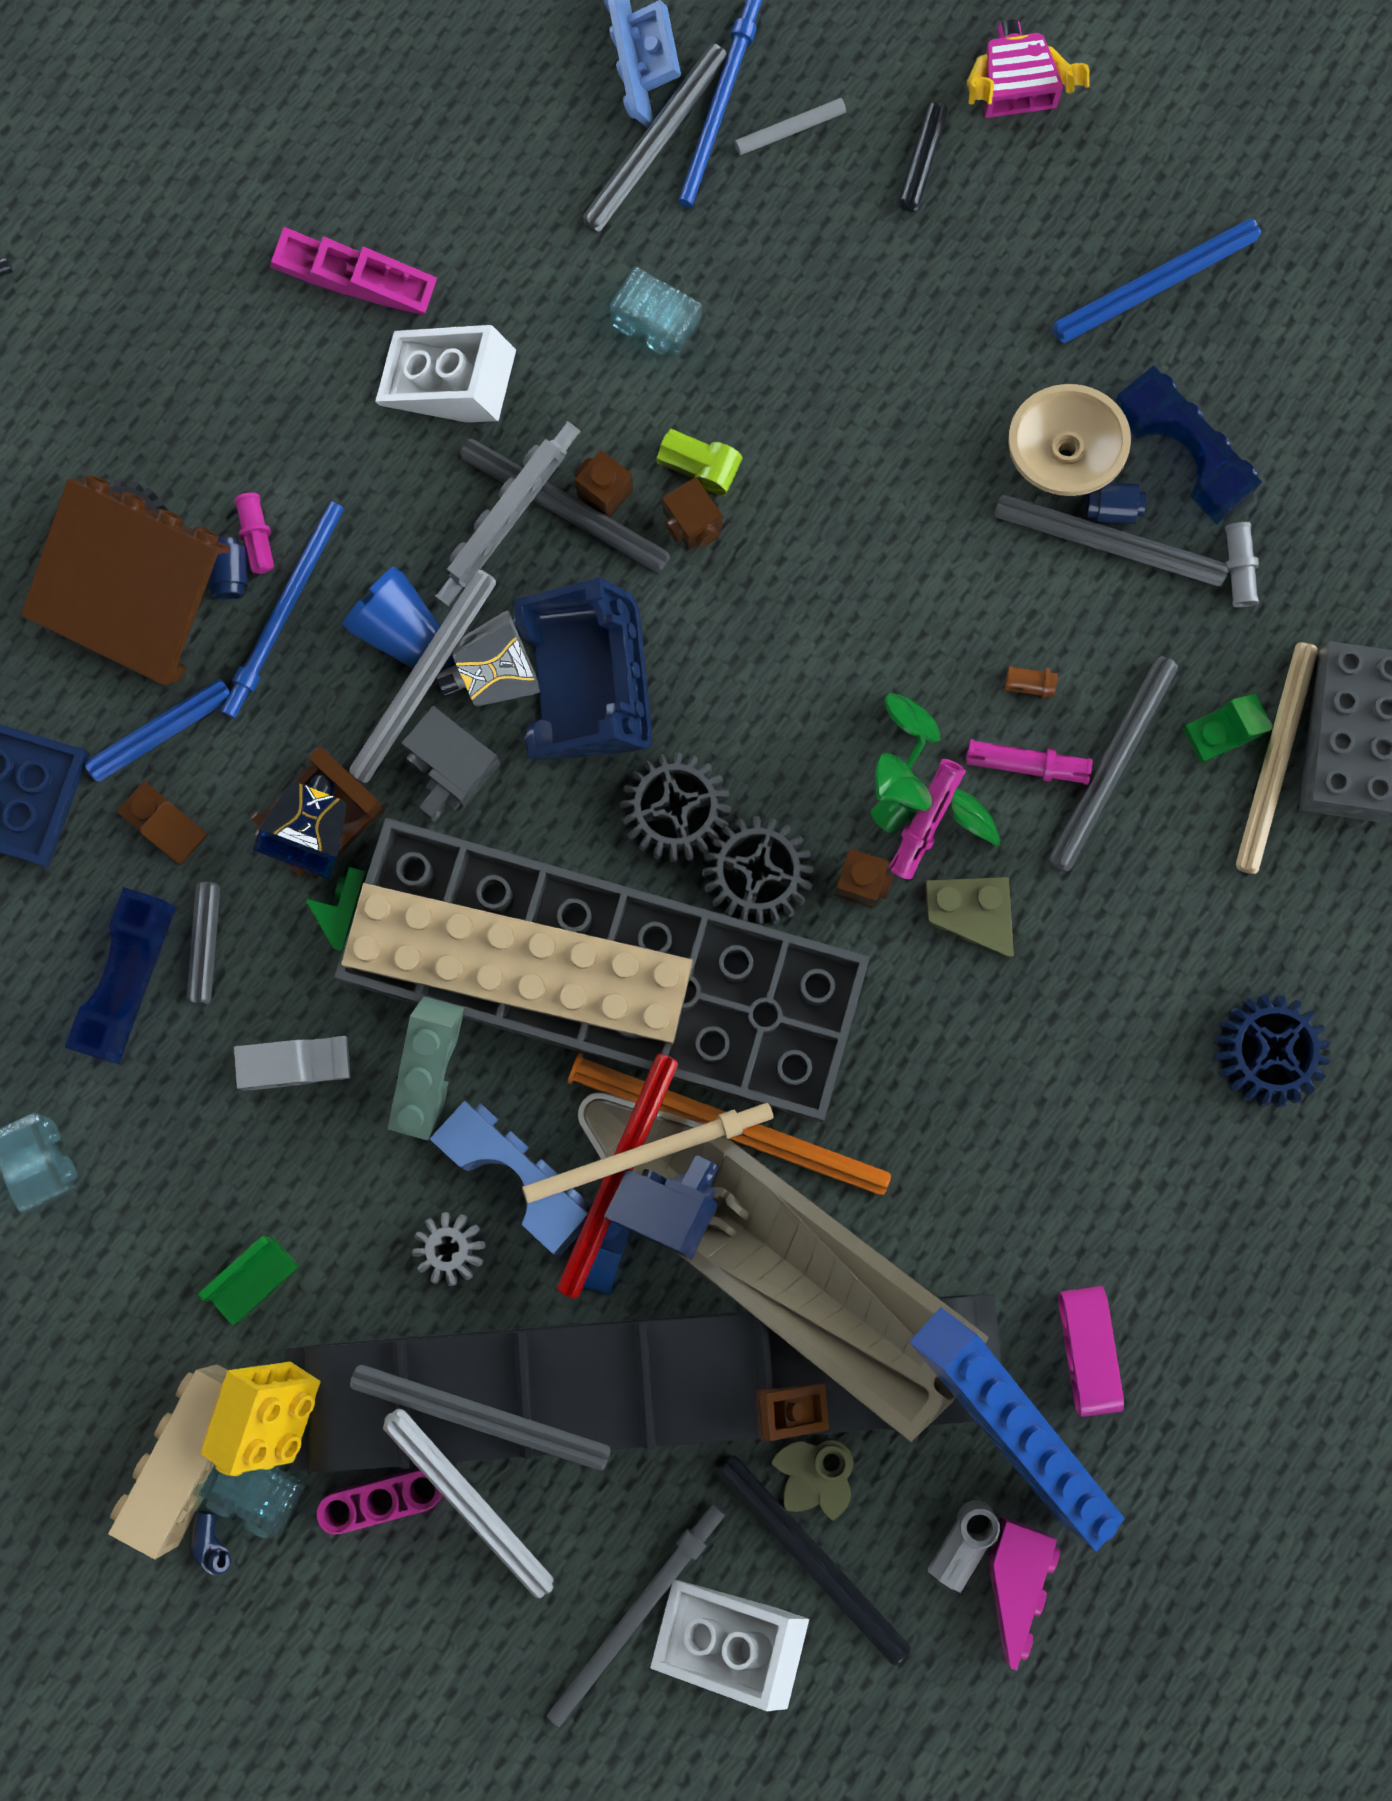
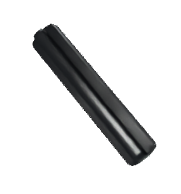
(923, 156)

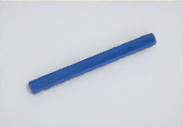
(1156, 280)

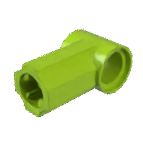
(711, 464)

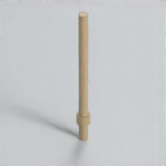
(727, 1125)

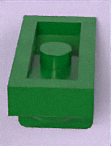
(1228, 728)
(337, 920)

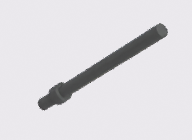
(689, 1546)

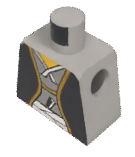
(491, 664)

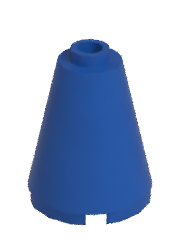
(394, 619)

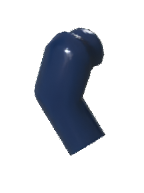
(206, 1547)

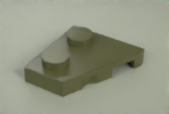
(973, 910)

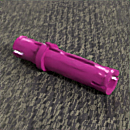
(1030, 762)
(919, 834)

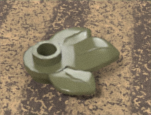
(810, 1481)

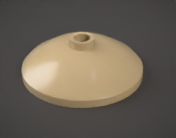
(1075, 421)

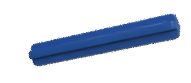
(157, 730)

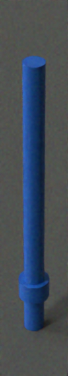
(742, 36)
(247, 677)

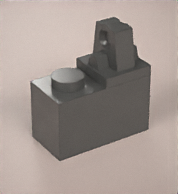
(455, 761)

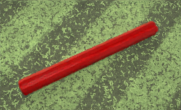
(633, 1136)

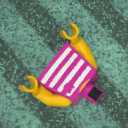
(1021, 73)

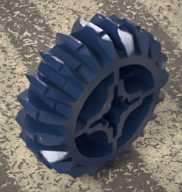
(1284, 1062)

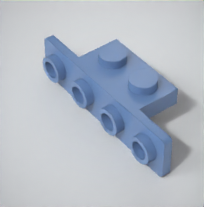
(644, 53)

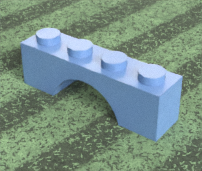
(474, 1142)

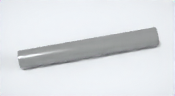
(790, 126)

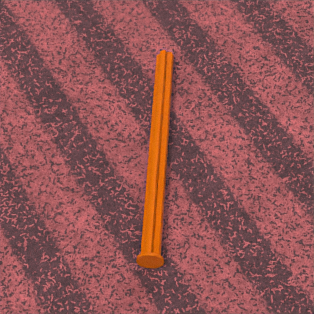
(756, 1136)

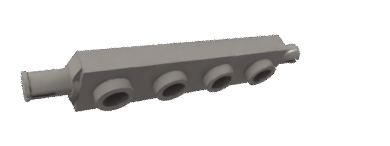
(514, 499)

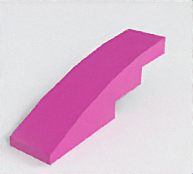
(352, 272)

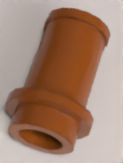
(1031, 682)

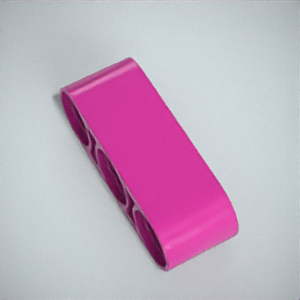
(1091, 1351)
(362, 1509)

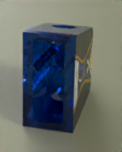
(304, 827)

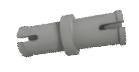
(1242, 564)

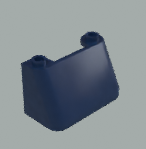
(586, 671)

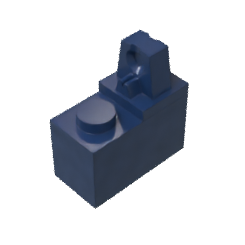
(667, 1209)

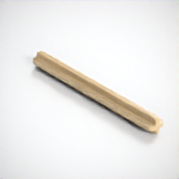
(1276, 758)

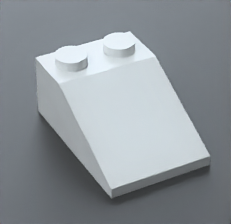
(448, 372)
(730, 1645)

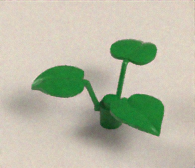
(904, 794)

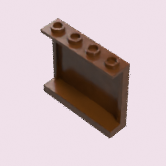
(122, 578)

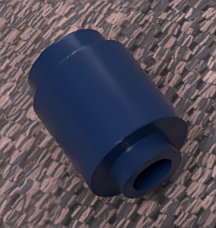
(1116, 503)
(229, 572)

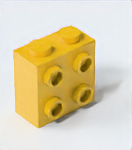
(259, 1418)

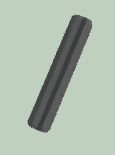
(203, 943)

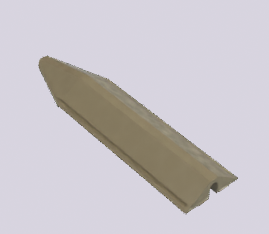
(801, 1272)

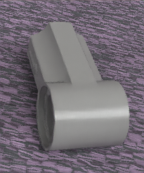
(964, 1549)

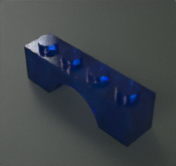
(1157, 408)
(136, 941)

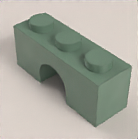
(425, 1057)

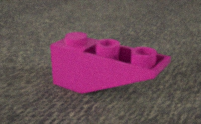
(1017, 1574)

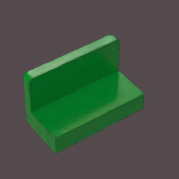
(250, 1279)

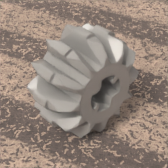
(438, 1239)

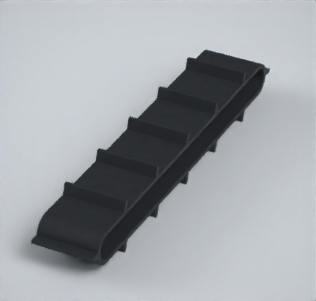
(601, 1381)

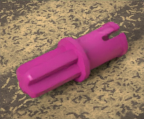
(254, 532)

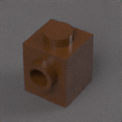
(603, 483)
(692, 515)
(863, 879)

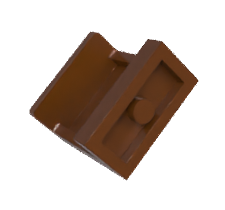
(360, 804)

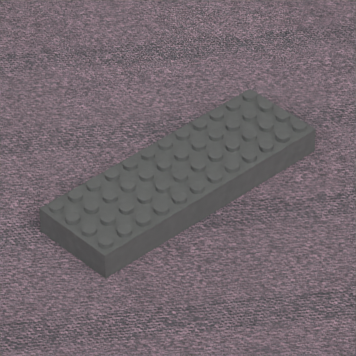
(759, 1007)

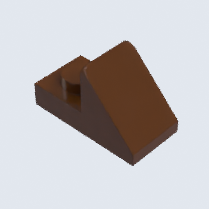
(162, 823)
(791, 1411)

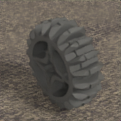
(658, 814)
(740, 864)

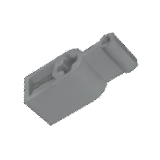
(291, 1063)

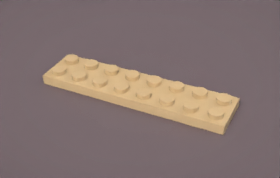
(518, 963)

